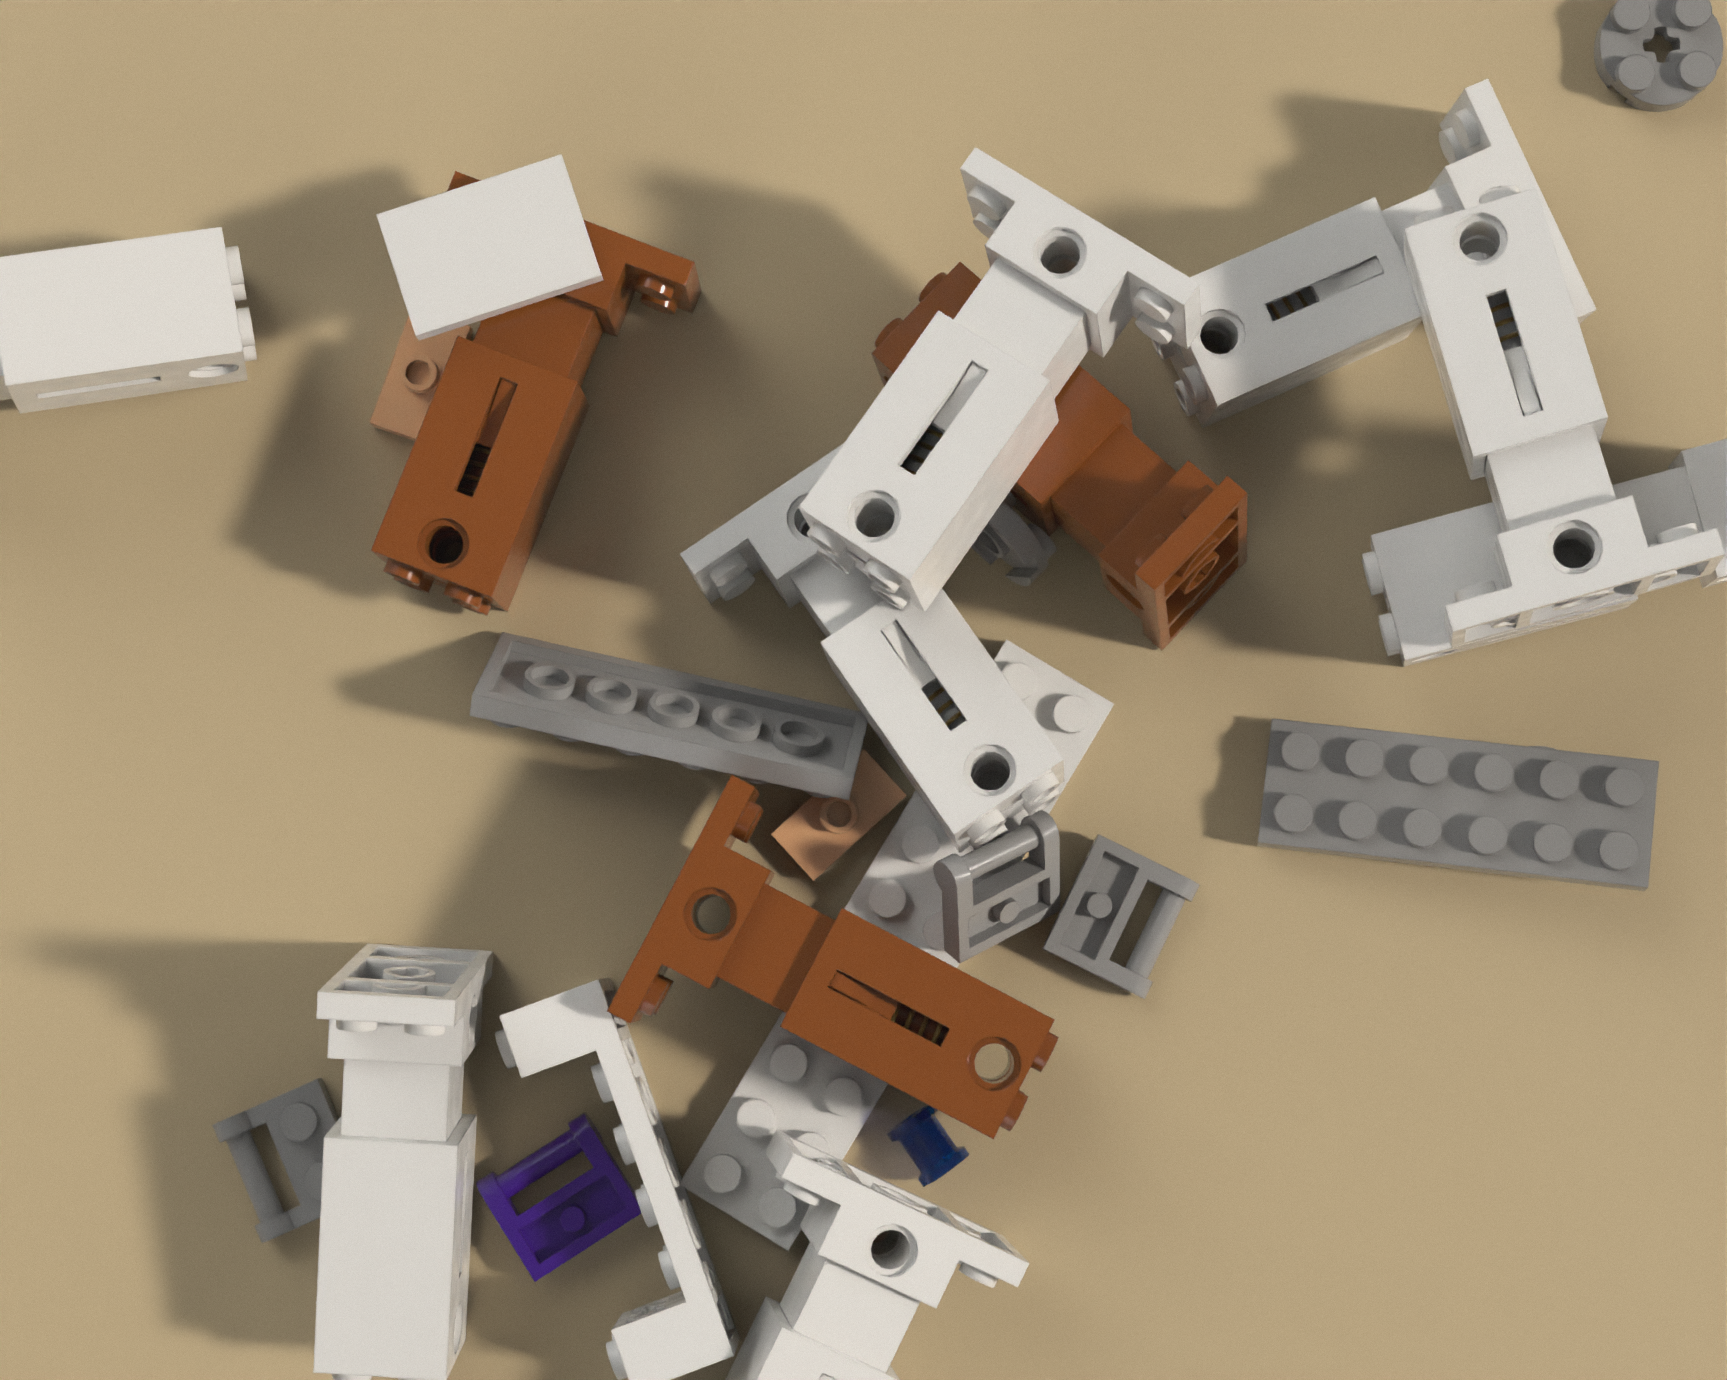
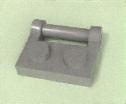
(1007, 901)
(1100, 909)
(298, 1128)

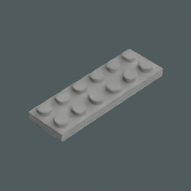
(671, 716)
(1459, 804)

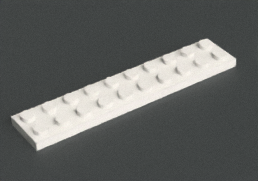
(813, 1092)

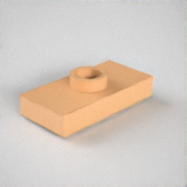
(413, 380)
(831, 826)

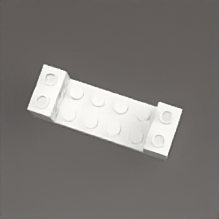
(688, 1326)

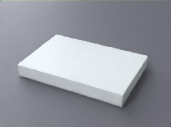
(489, 247)

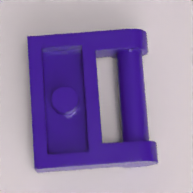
(570, 1216)

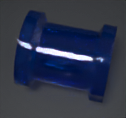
(927, 1144)

